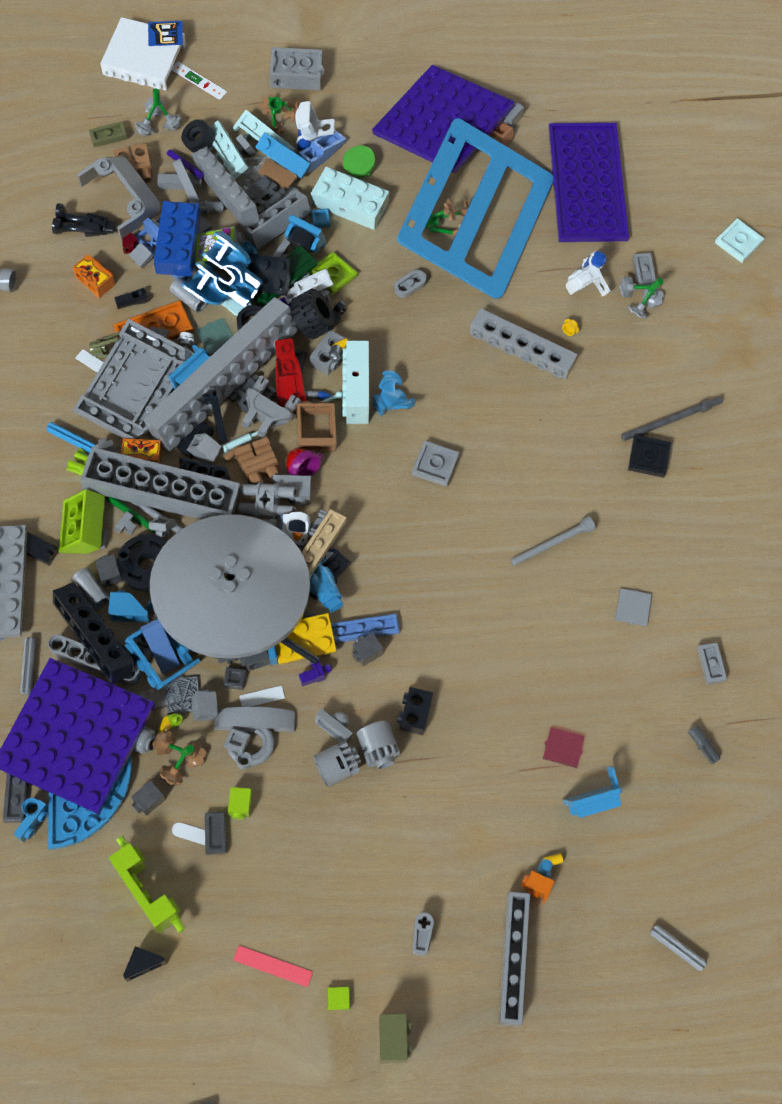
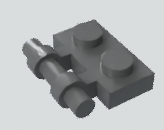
(261, 191)
(239, 393)

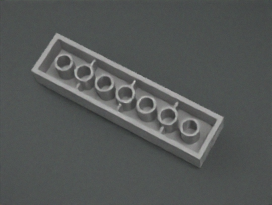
(158, 485)

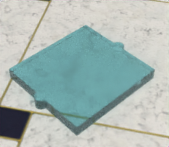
(214, 335)

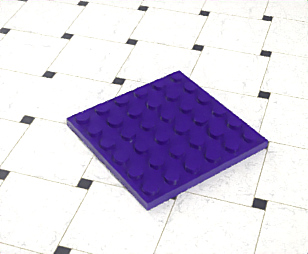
(431, 105)
(74, 735)

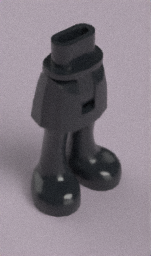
(90, 224)

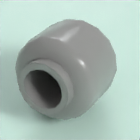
(145, 741)

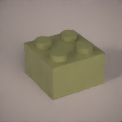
(393, 1038)

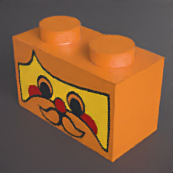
(94, 275)
(143, 449)

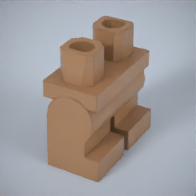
(140, 160)
(261, 464)

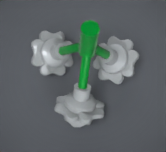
(155, 107)

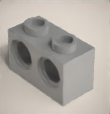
(322, 352)

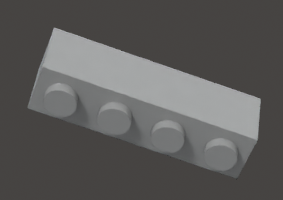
(275, 219)

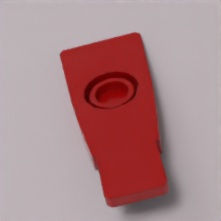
(288, 373)

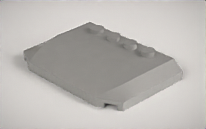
(131, 381)

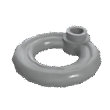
(259, 757)

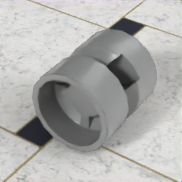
(8, 279)

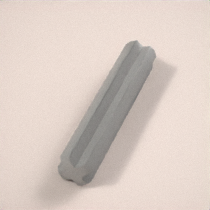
(27, 666)
(678, 947)

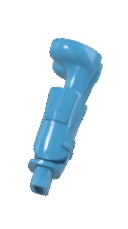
(325, 589)

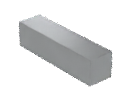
(173, 182)

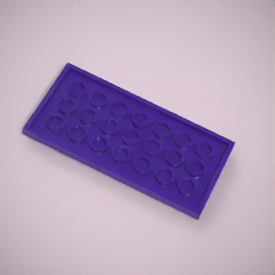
(588, 182)

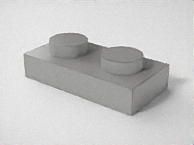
(644, 268)
(711, 663)

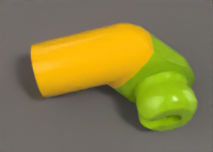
(170, 721)

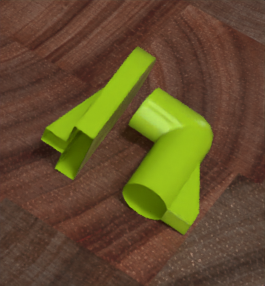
(75, 467)

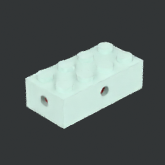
(350, 198)
(356, 382)

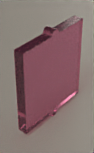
(563, 747)

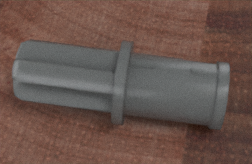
(704, 744)

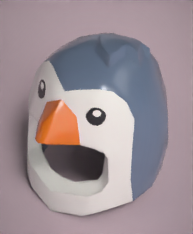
(296, 526)

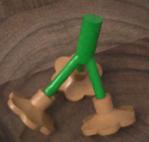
(191, 754)

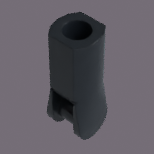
(131, 298)

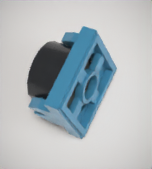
(305, 235)

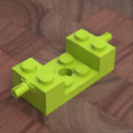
(128, 863)

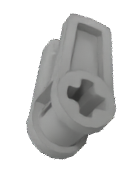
(422, 936)

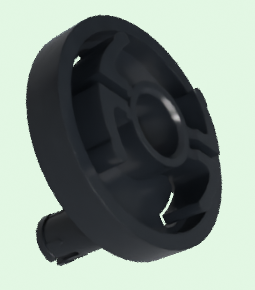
(131, 557)

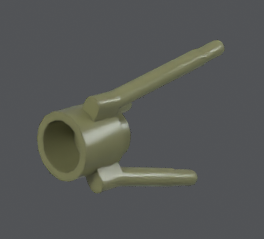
(99, 346)

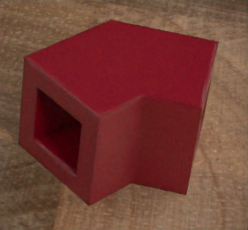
(129, 243)

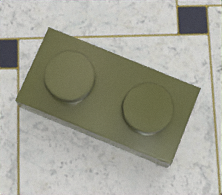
(108, 134)

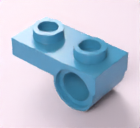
(27, 827)

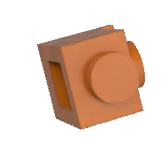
(537, 885)

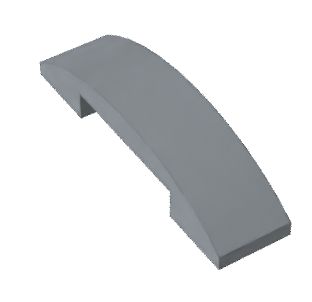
(255, 717)

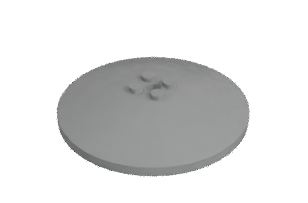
(225, 615)

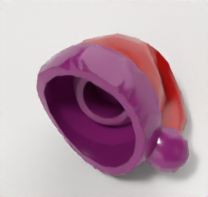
(303, 462)

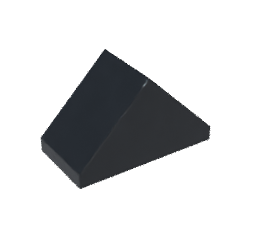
(142, 963)

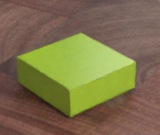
(338, 998)

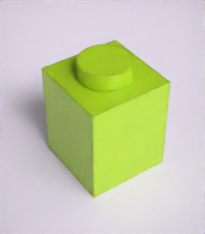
(239, 803)

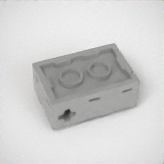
(296, 68)

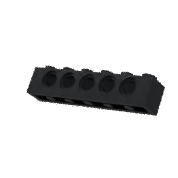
(93, 633)

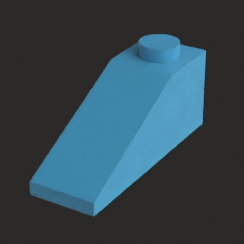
(283, 154)

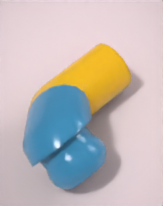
(547, 862)

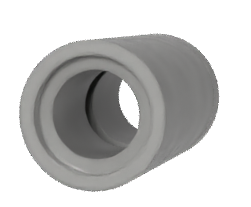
(186, 296)
(91, 587)

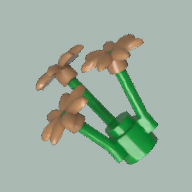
(276, 106)
(435, 218)

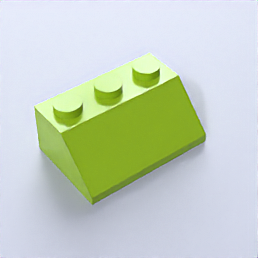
(82, 523)

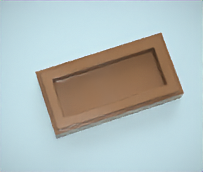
(278, 174)

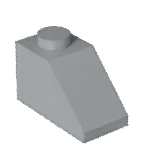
(302, 483)

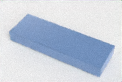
(160, 646)

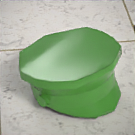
(359, 161)

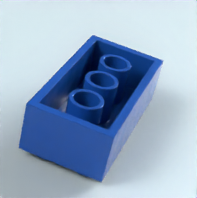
(177, 238)

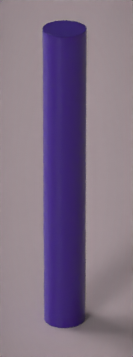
(188, 166)

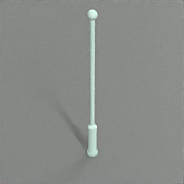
(247, 437)

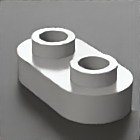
(408, 283)

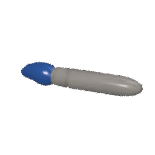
(315, 394)

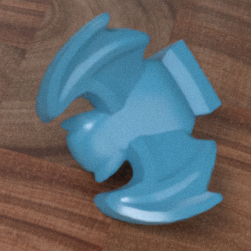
(390, 397)

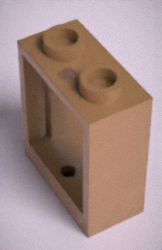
(316, 444)

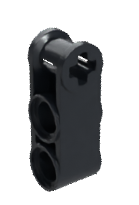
(199, 467)

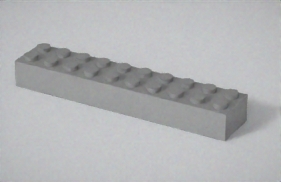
(222, 371)

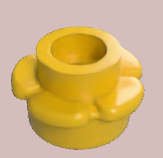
(570, 327)

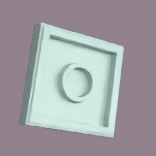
(739, 240)

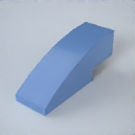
(322, 149)

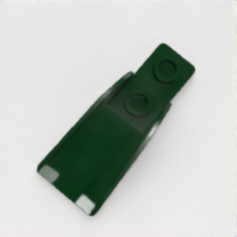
(302, 265)

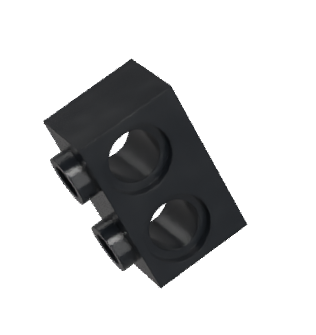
(419, 711)

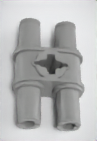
(263, 492)

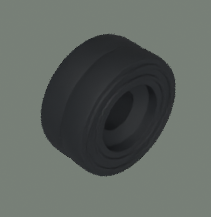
(192, 129)

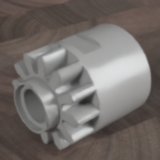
(378, 744)
(337, 763)

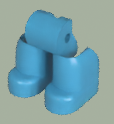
(214, 288)

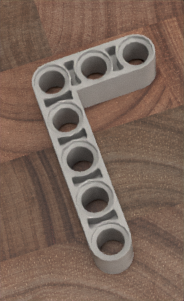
(83, 660)

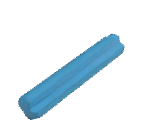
(70, 437)

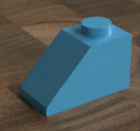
(126, 608)

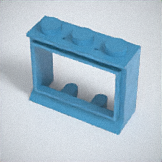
(145, 666)

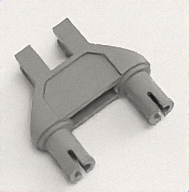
(266, 410)

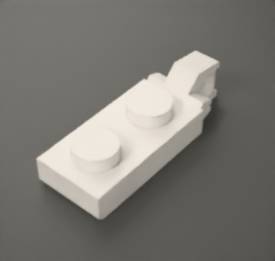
(316, 281)

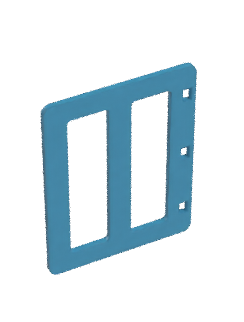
(426, 199)

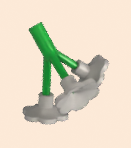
(651, 297)

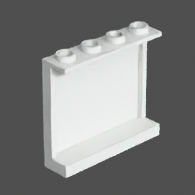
(134, 60)

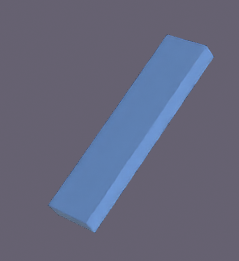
(353, 629)

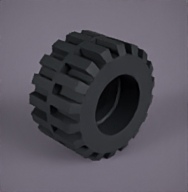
(312, 314)

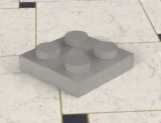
(435, 463)

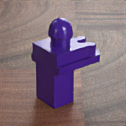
(314, 675)

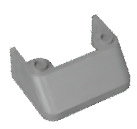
(143, 205)

